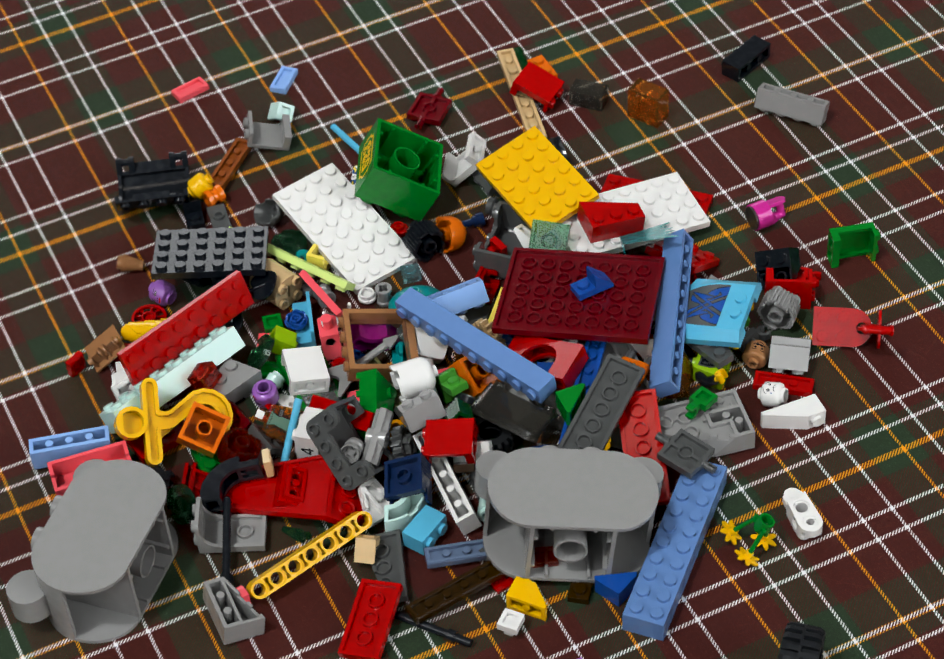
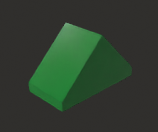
(569, 400)

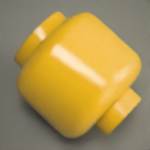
(199, 184)

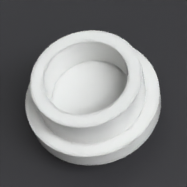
(367, 295)

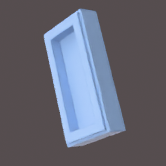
(283, 80)

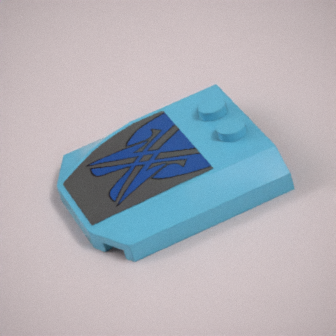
(719, 311)

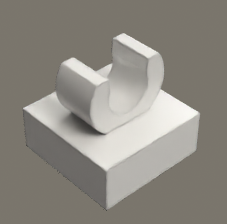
(510, 622)

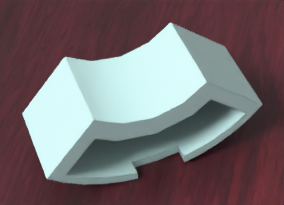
(402, 512)

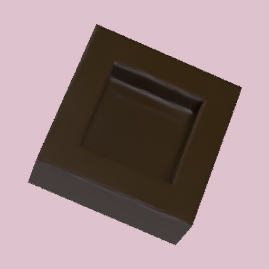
(579, 592)

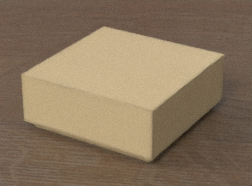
(268, 462)

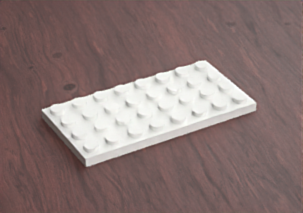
(661, 200)
(344, 227)

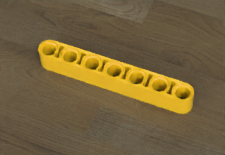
(299, 555)

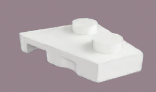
(372, 500)

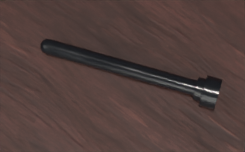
(226, 545)

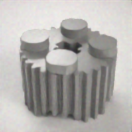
(779, 308)

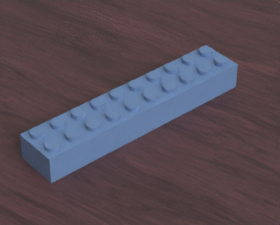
(673, 553)

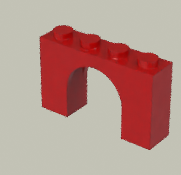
(568, 356)

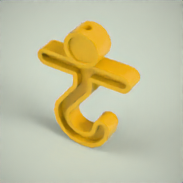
(155, 423)

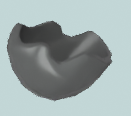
(267, 213)

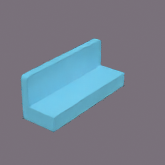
(306, 336)

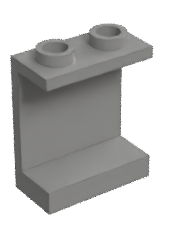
(268, 135)

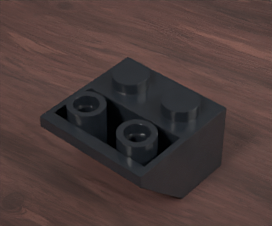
(783, 260)

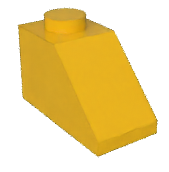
(526, 598)

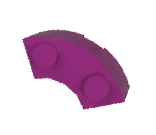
(371, 335)

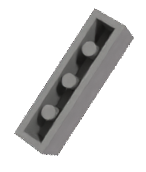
(791, 104)

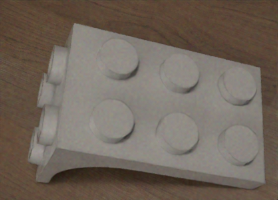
(247, 530)

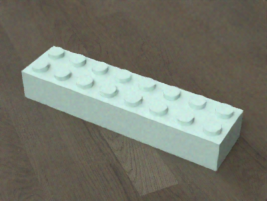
(173, 377)

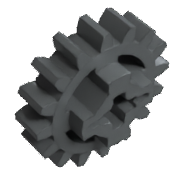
(401, 442)

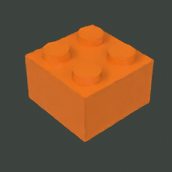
(203, 429)

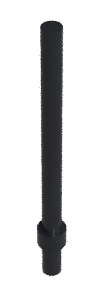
(449, 635)

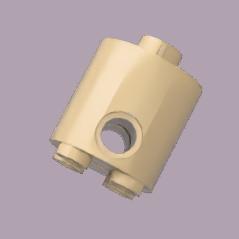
(287, 285)

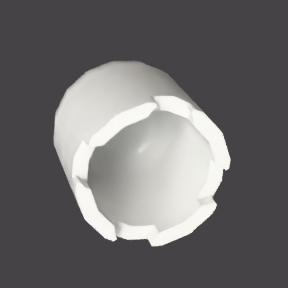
(413, 377)

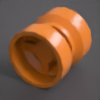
(214, 196)

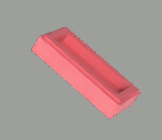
(190, 89)

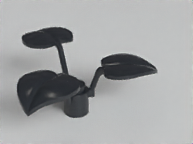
(261, 287)

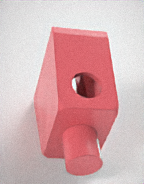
(329, 330)

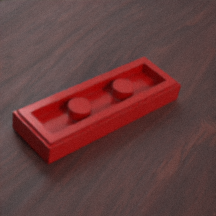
(795, 384)

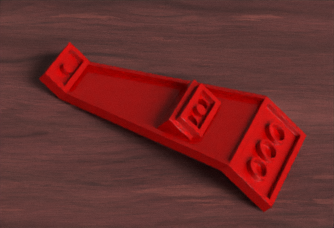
(310, 495)

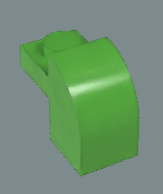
(449, 385)

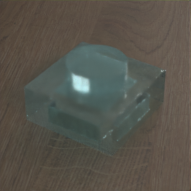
(410, 273)

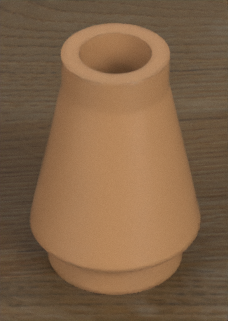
(127, 263)

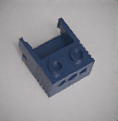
(407, 477)

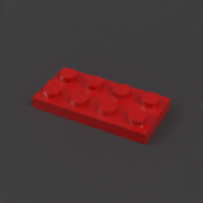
(370, 619)

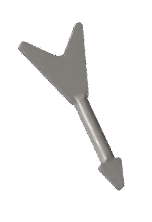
(338, 373)

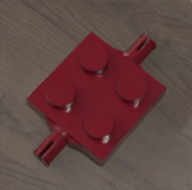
(429, 108)

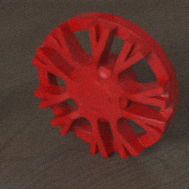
(148, 315)

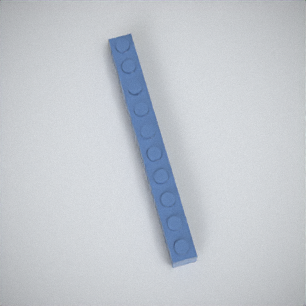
(671, 315)
(476, 345)

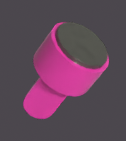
(760, 214)

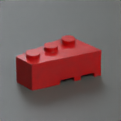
(609, 219)

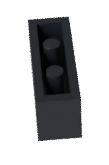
(745, 58)

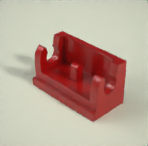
(491, 285)

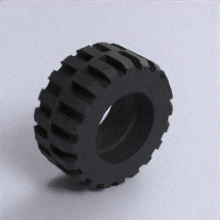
(802, 641)

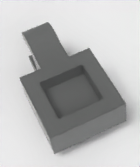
(755, 334)

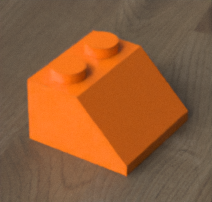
(474, 374)

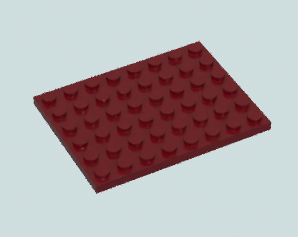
(540, 302)

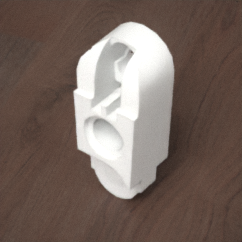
(802, 514)

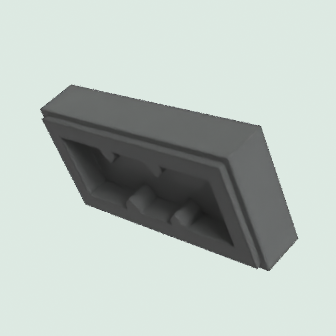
(218, 216)

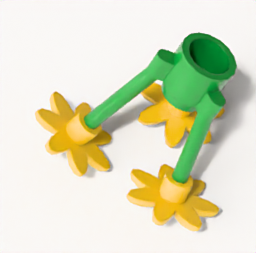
(762, 527)

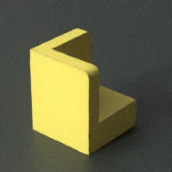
(313, 257)

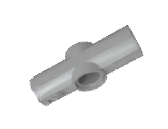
(377, 436)

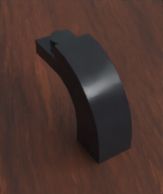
(226, 476)

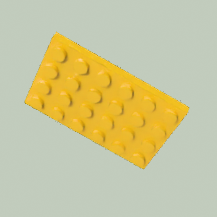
(536, 179)

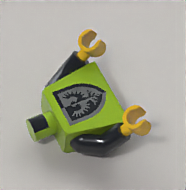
(707, 373)

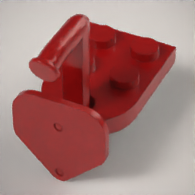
(839, 327)

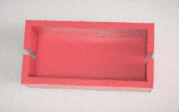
(63, 469)

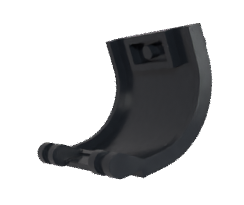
(152, 182)

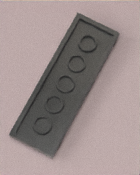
(603, 404)

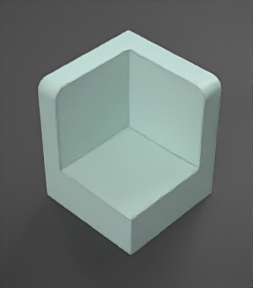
(279, 108)

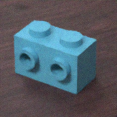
(424, 529)

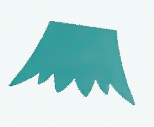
(647, 234)

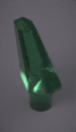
(297, 534)

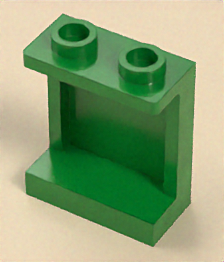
(852, 242)

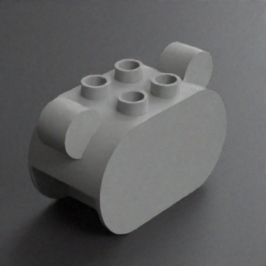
(580, 501)
(98, 553)

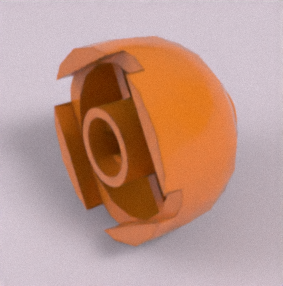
(453, 231)

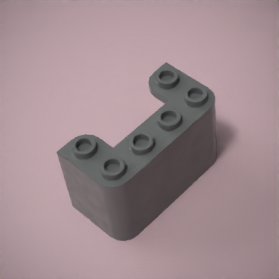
(503, 228)

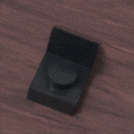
(194, 215)

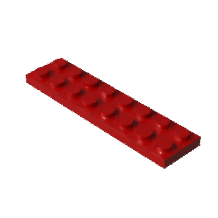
(185, 327)

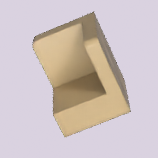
(366, 548)

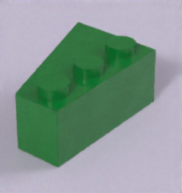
(374, 393)

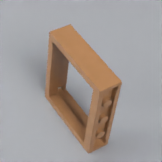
(372, 316)

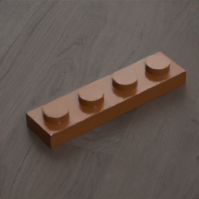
(230, 162)

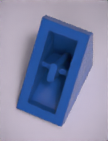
(615, 586)

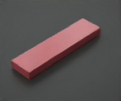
(320, 293)

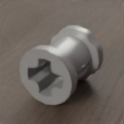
(383, 293)

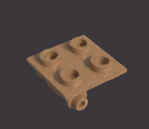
(104, 348)

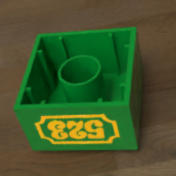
(399, 170)

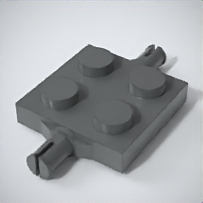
(685, 453)

